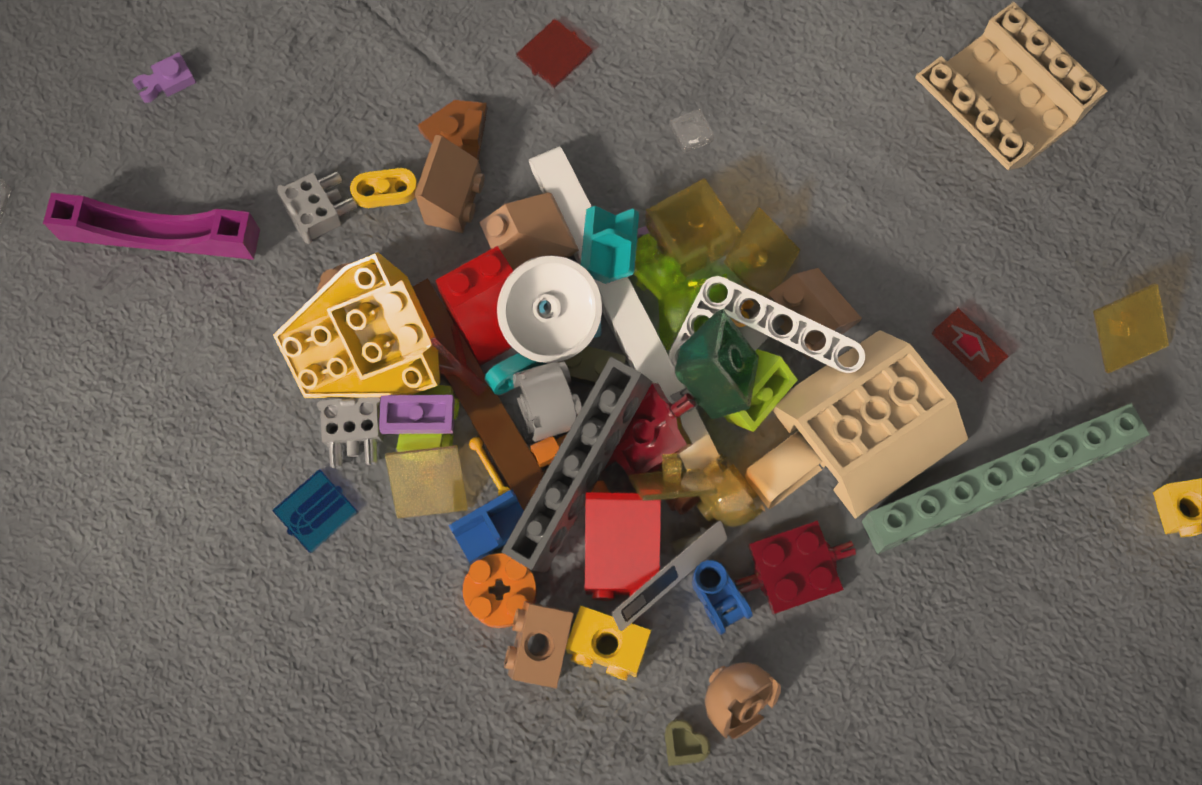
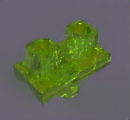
(655, 270)

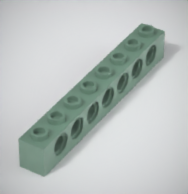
(1004, 478)

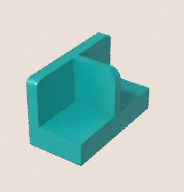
(609, 244)

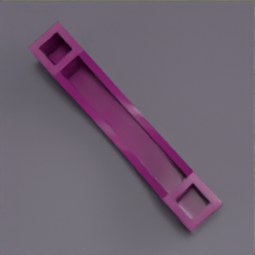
(207, 233)

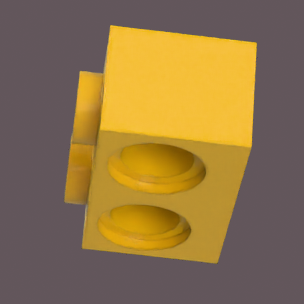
(1168, 500)

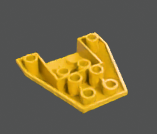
(361, 336)

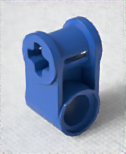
(721, 597)

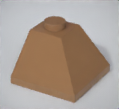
(529, 230)

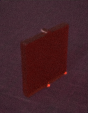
(554, 53)

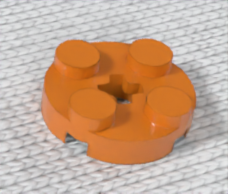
(485, 574)

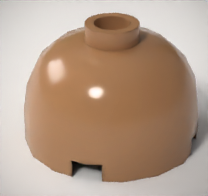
(738, 696)

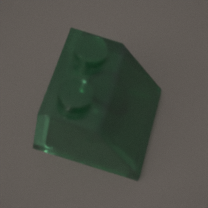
(718, 367)

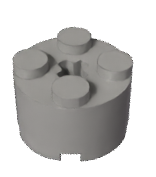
(547, 400)

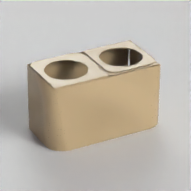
(783, 469)

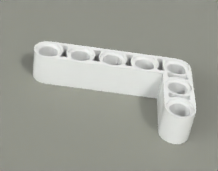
(764, 323)

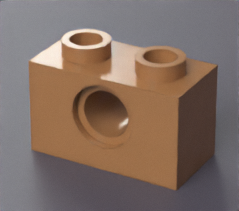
(544, 666)

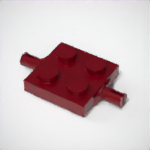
(653, 433)
(795, 567)

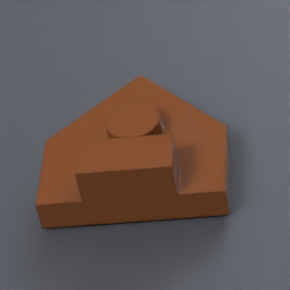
(459, 123)

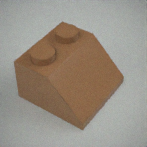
(448, 186)
(816, 299)

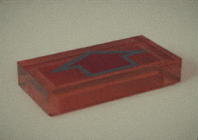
(969, 344)

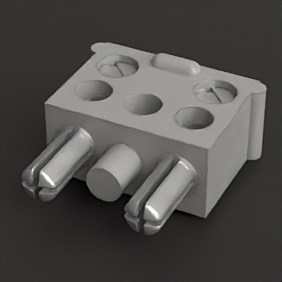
(312, 207)
(345, 414)

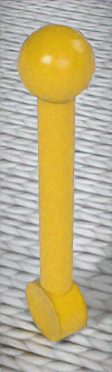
(476, 444)

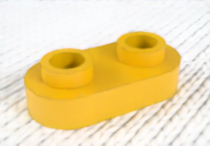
(385, 187)

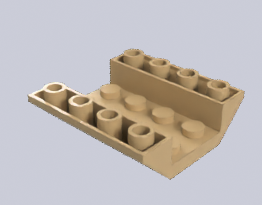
(1013, 88)
(875, 423)

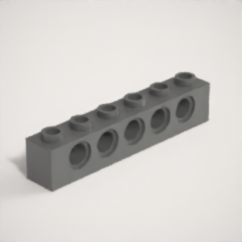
(577, 466)

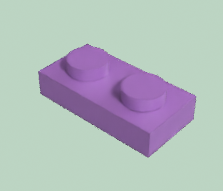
(416, 414)

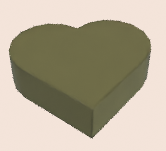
(684, 744)

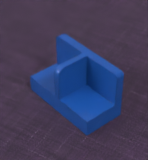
(487, 526)

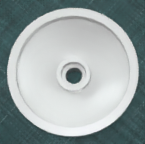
(571, 313)

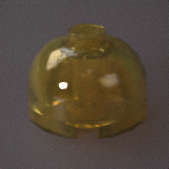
(735, 496)

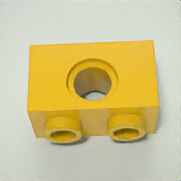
(592, 626)

